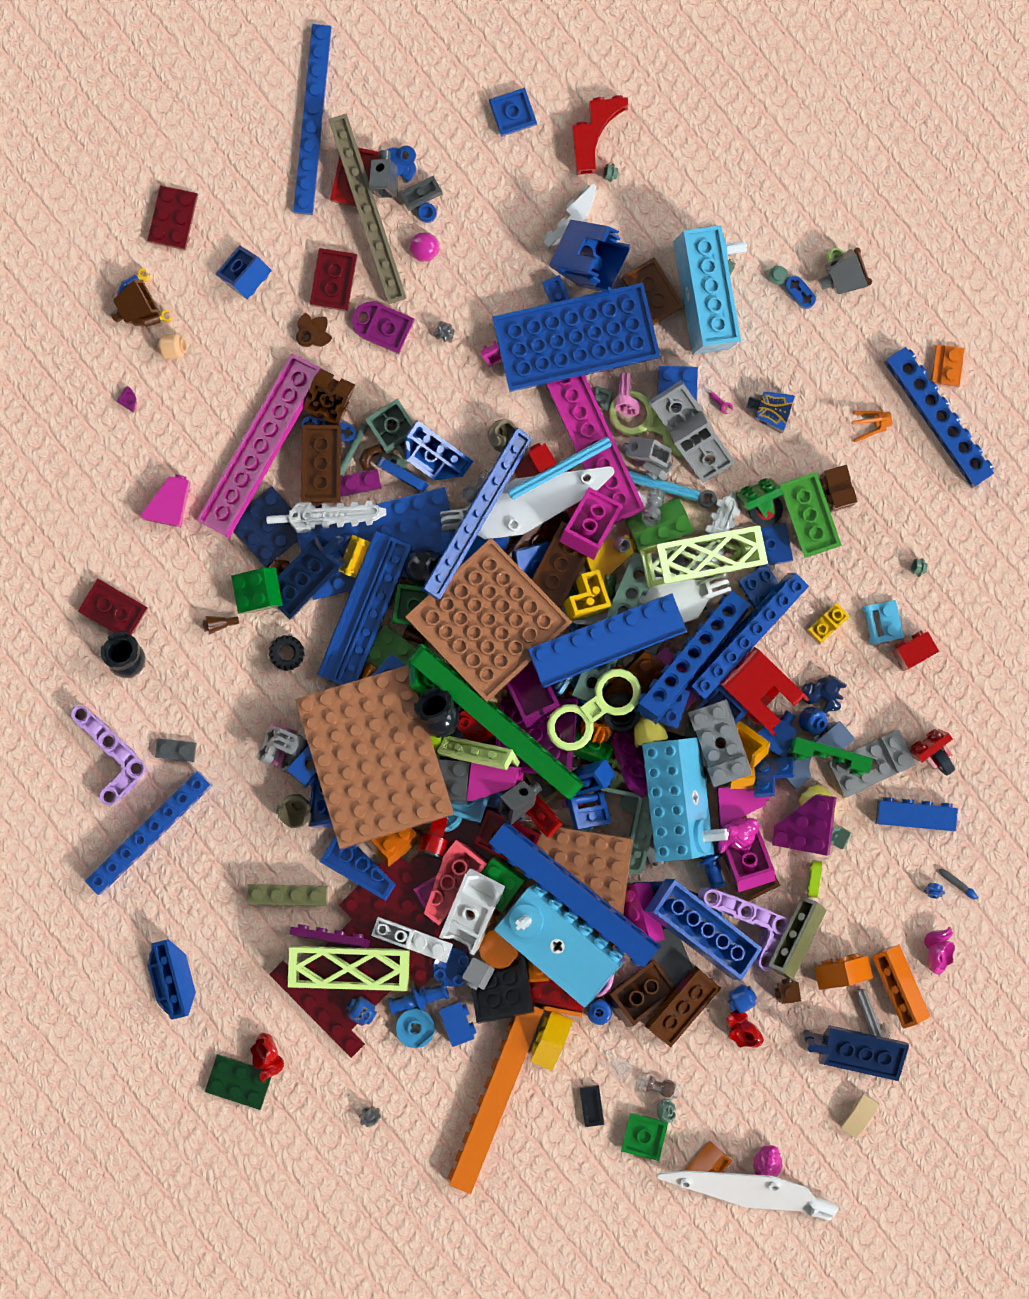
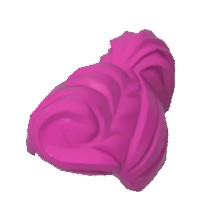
(741, 834)
(939, 950)
(768, 1161)

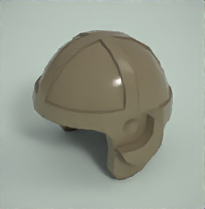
(500, 433)
(294, 811)

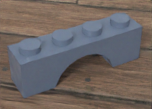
(835, 736)

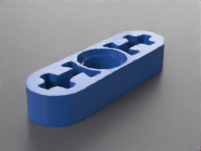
(315, 421)
(402, 474)

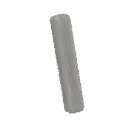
(868, 1012)

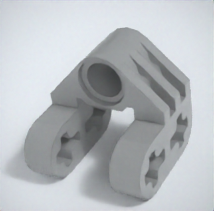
(281, 739)

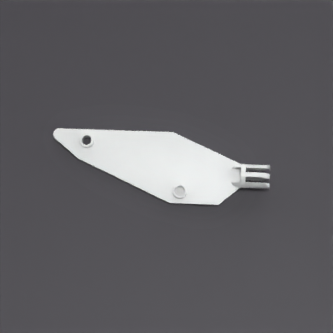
(534, 507)
(689, 595)
(754, 1191)

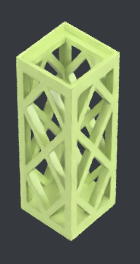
(749, 548)
(368, 983)

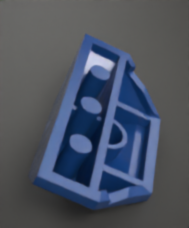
(434, 454)
(171, 979)

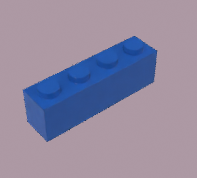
(916, 815)

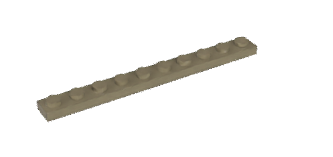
(367, 208)

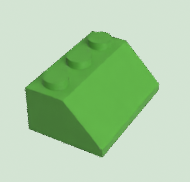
(673, 526)

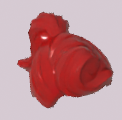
(743, 1031)
(266, 1057)

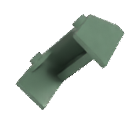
(641, 827)

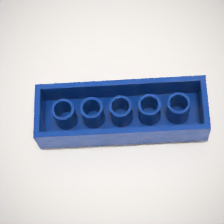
(703, 929)

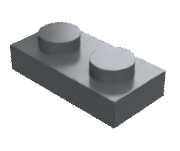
(421, 193)
(175, 750)

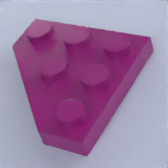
(630, 762)
(808, 826)

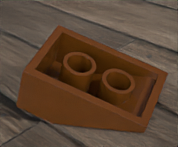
(640, 993)

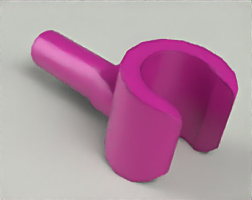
(721, 403)

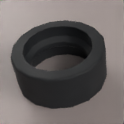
(621, 725)

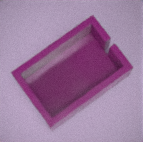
(530, 696)

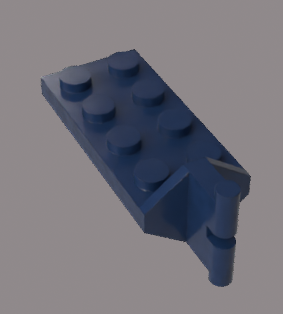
(310, 572)
(858, 1051)

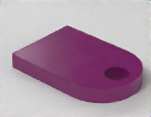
(384, 326)

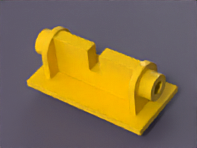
(354, 556)

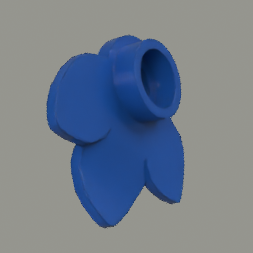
(405, 167)

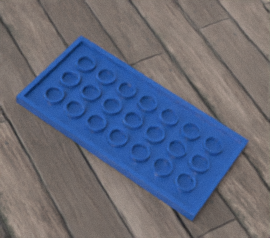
(576, 337)
(408, 519)

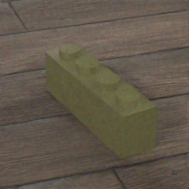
(287, 895)
(797, 938)

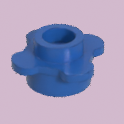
(934, 890)

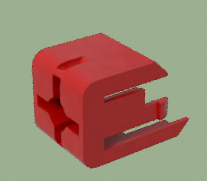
(756, 683)

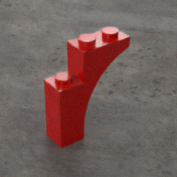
(587, 135)

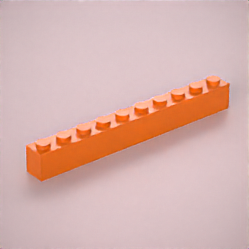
(494, 1101)

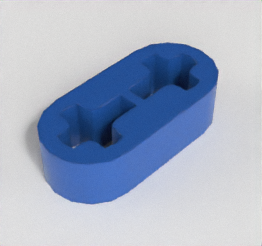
(796, 295)

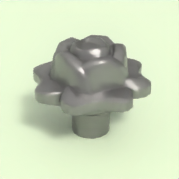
(444, 331)
(370, 1116)

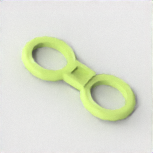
(651, 423)
(593, 709)

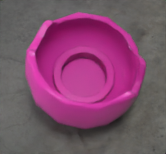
(424, 246)

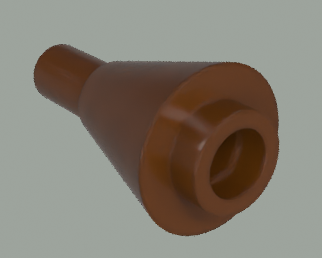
(214, 624)

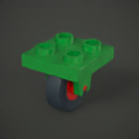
(762, 502)

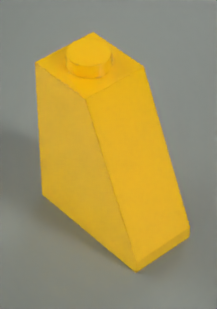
(609, 559)

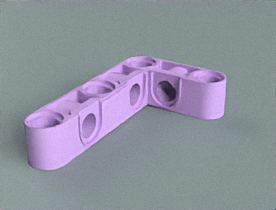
(118, 751)
(754, 915)

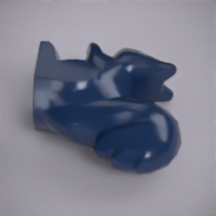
(825, 688)

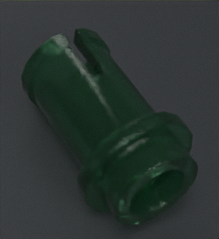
(610, 584)

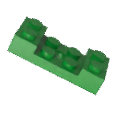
(856, 763)

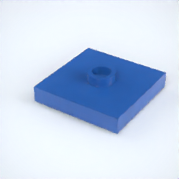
(512, 112)
(776, 544)
(530, 557)

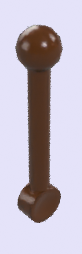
(857, 250)

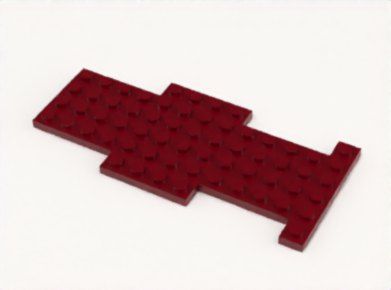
(403, 907)

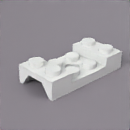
(480, 896)

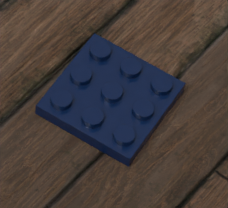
(265, 539)

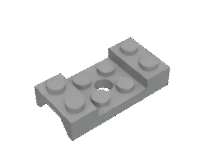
(890, 756)
(723, 763)

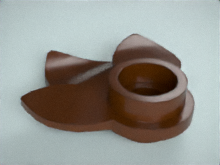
(315, 329)

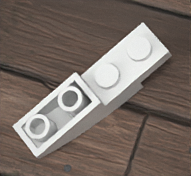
(576, 210)
(412, 939)

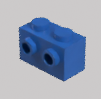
(594, 776)
(457, 1024)

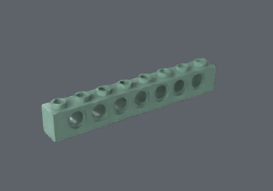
(582, 691)

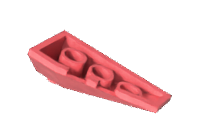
(449, 878)

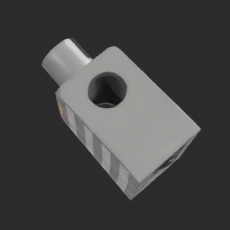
(641, 451)

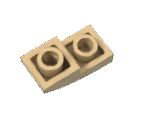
(860, 1115)

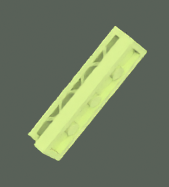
(478, 753)

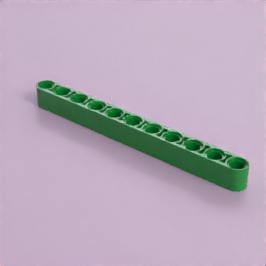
(496, 722)

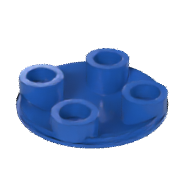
(453, 970)

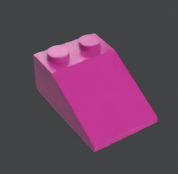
(591, 523)
(750, 865)

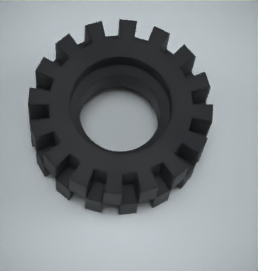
(286, 664)

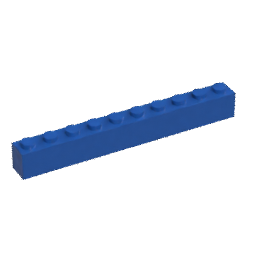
(574, 894)

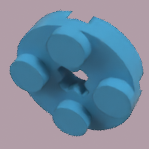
(404, 1026)

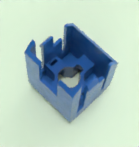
(600, 259)

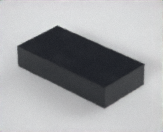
(591, 1106)

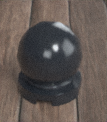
(420, 565)
(123, 655)
(437, 712)

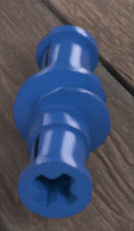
(713, 869)
(419, 998)

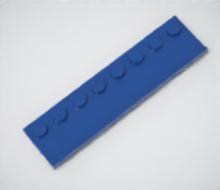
(365, 609)
(607, 640)

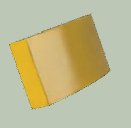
(828, 623)

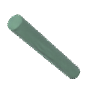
(352, 448)

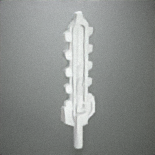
(305, 515)
(721, 523)

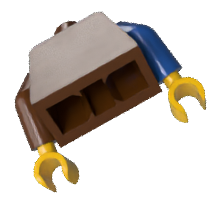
(136, 303)

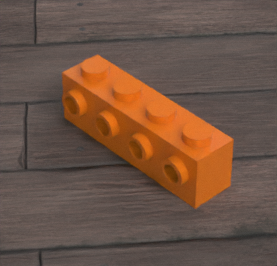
(901, 986)

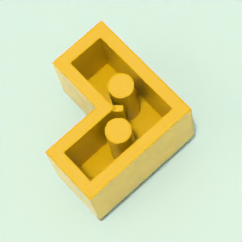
(591, 597)
(551, 1040)

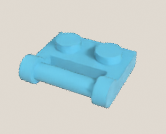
(889, 622)

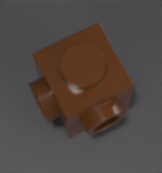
(788, 991)

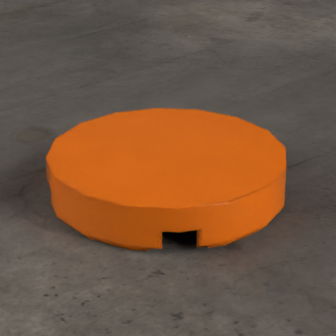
(497, 951)

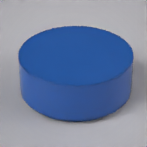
(426, 213)

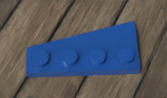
(358, 868)

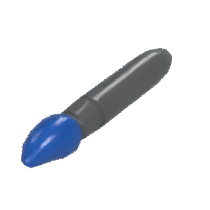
(959, 884)

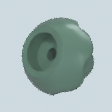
(665, 1111)

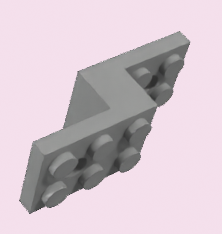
(692, 431)

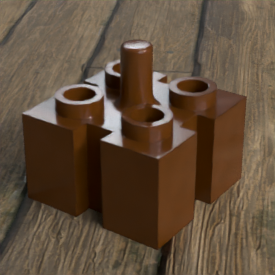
(328, 397)
(838, 488)

